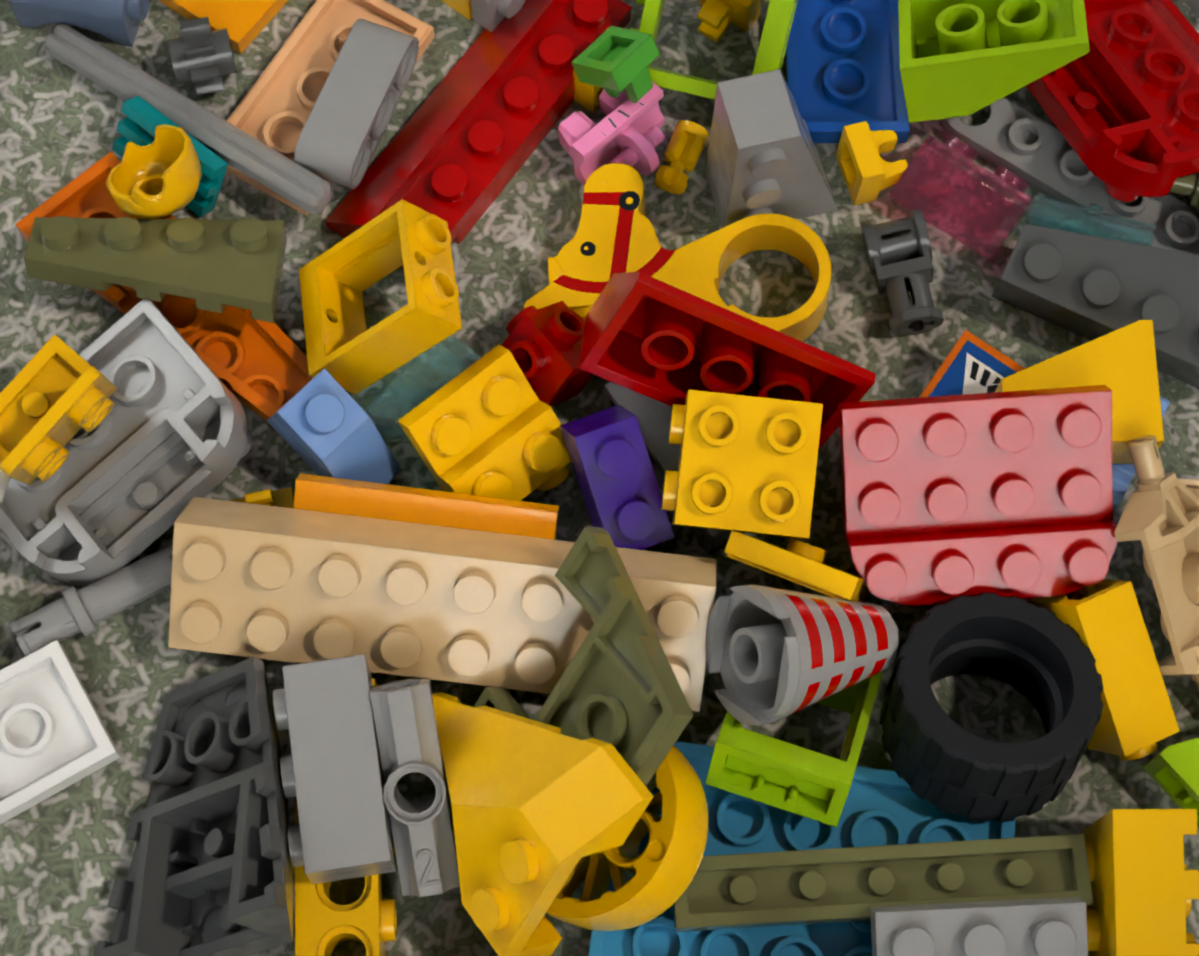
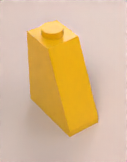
(1120, 361)
(1133, 694)

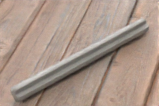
(214, 132)

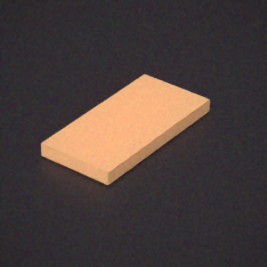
(292, 81)

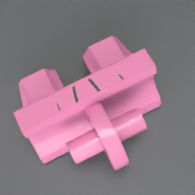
(622, 137)

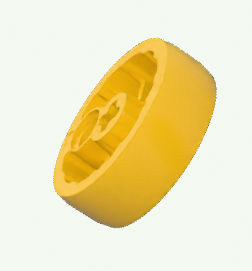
(660, 870)

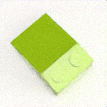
(979, 51)

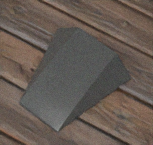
(214, 834)

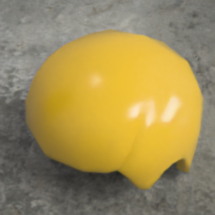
(157, 176)

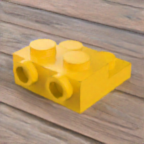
(489, 432)

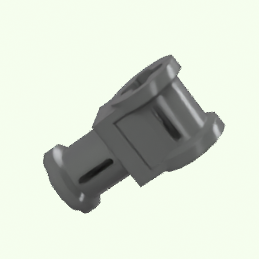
(902, 262)

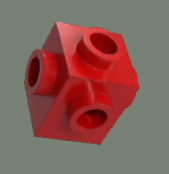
(549, 351)

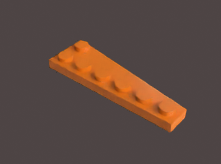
(243, 352)

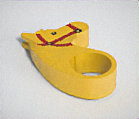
(621, 239)

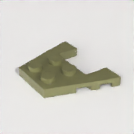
(619, 677)

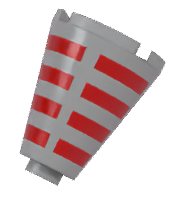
(793, 649)

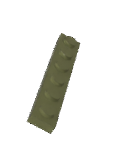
(848, 881)

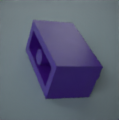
(617, 478)

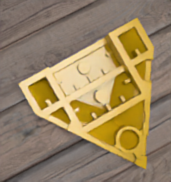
(527, 814)

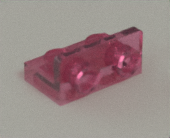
(962, 196)

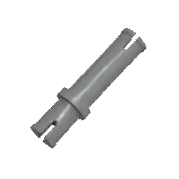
(94, 603)

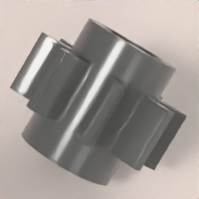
(202, 56)

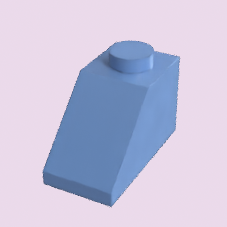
(334, 433)

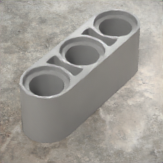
(356, 103)

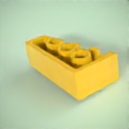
(1141, 883)

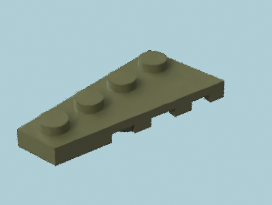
(183, 257)

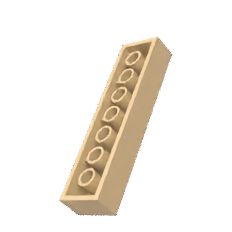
(410, 596)

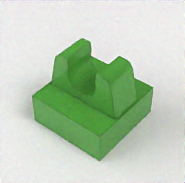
(618, 62)

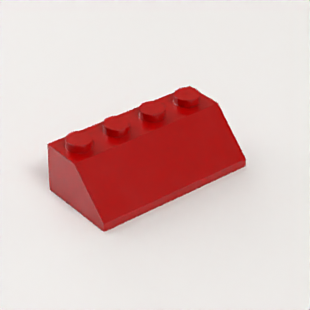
(675, 342)

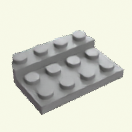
(136, 472)

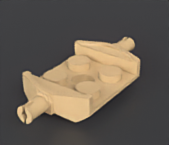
(1166, 520)

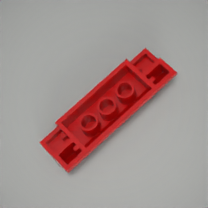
(483, 117)

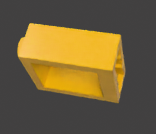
(336, 284)

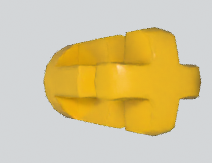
(681, 156)

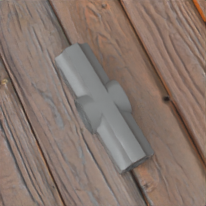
(421, 828)

